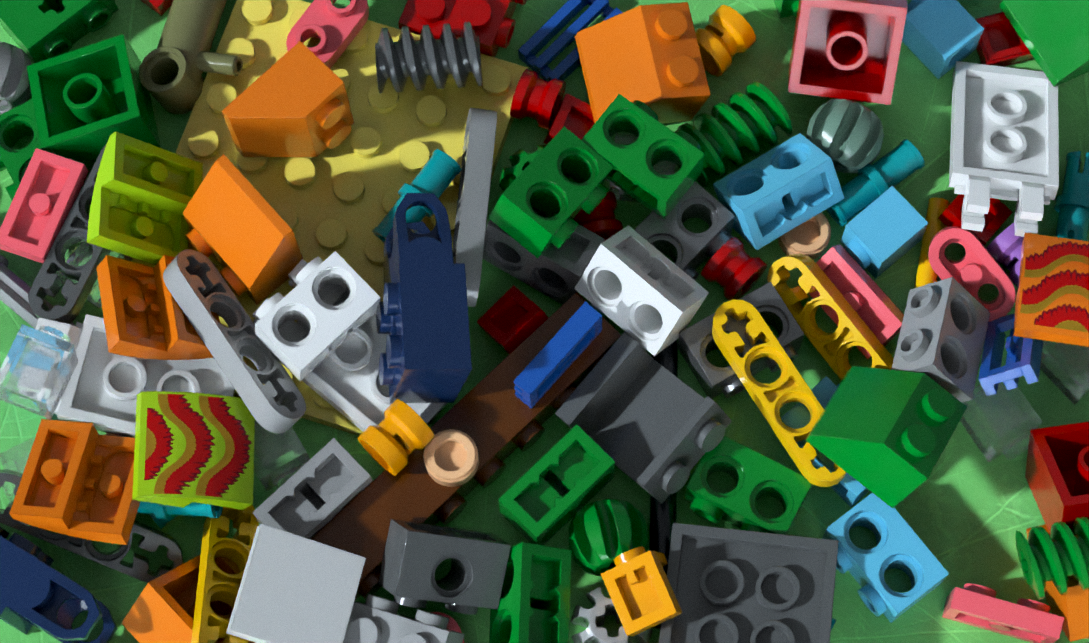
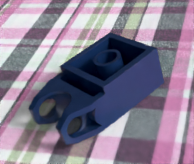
(423, 309)
(44, 597)

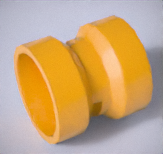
(723, 38)
(396, 437)

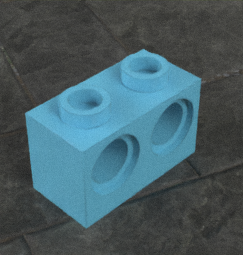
(779, 190)
(895, 548)

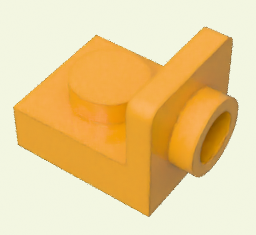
(641, 590)

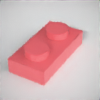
(41, 205)
(862, 294)
(980, 608)

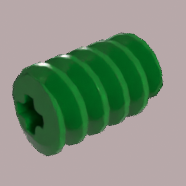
(737, 127)
(1055, 556)

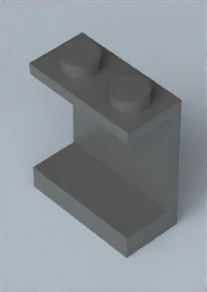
(645, 418)

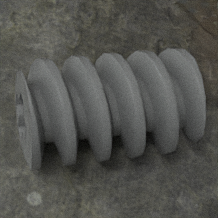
(428, 57)

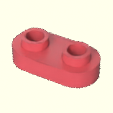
(331, 25)
(973, 270)

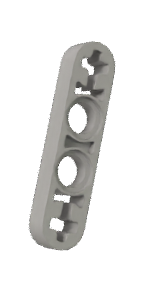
(474, 196)
(202, 289)

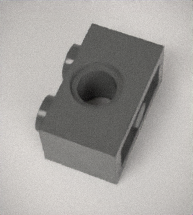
(418, 548)

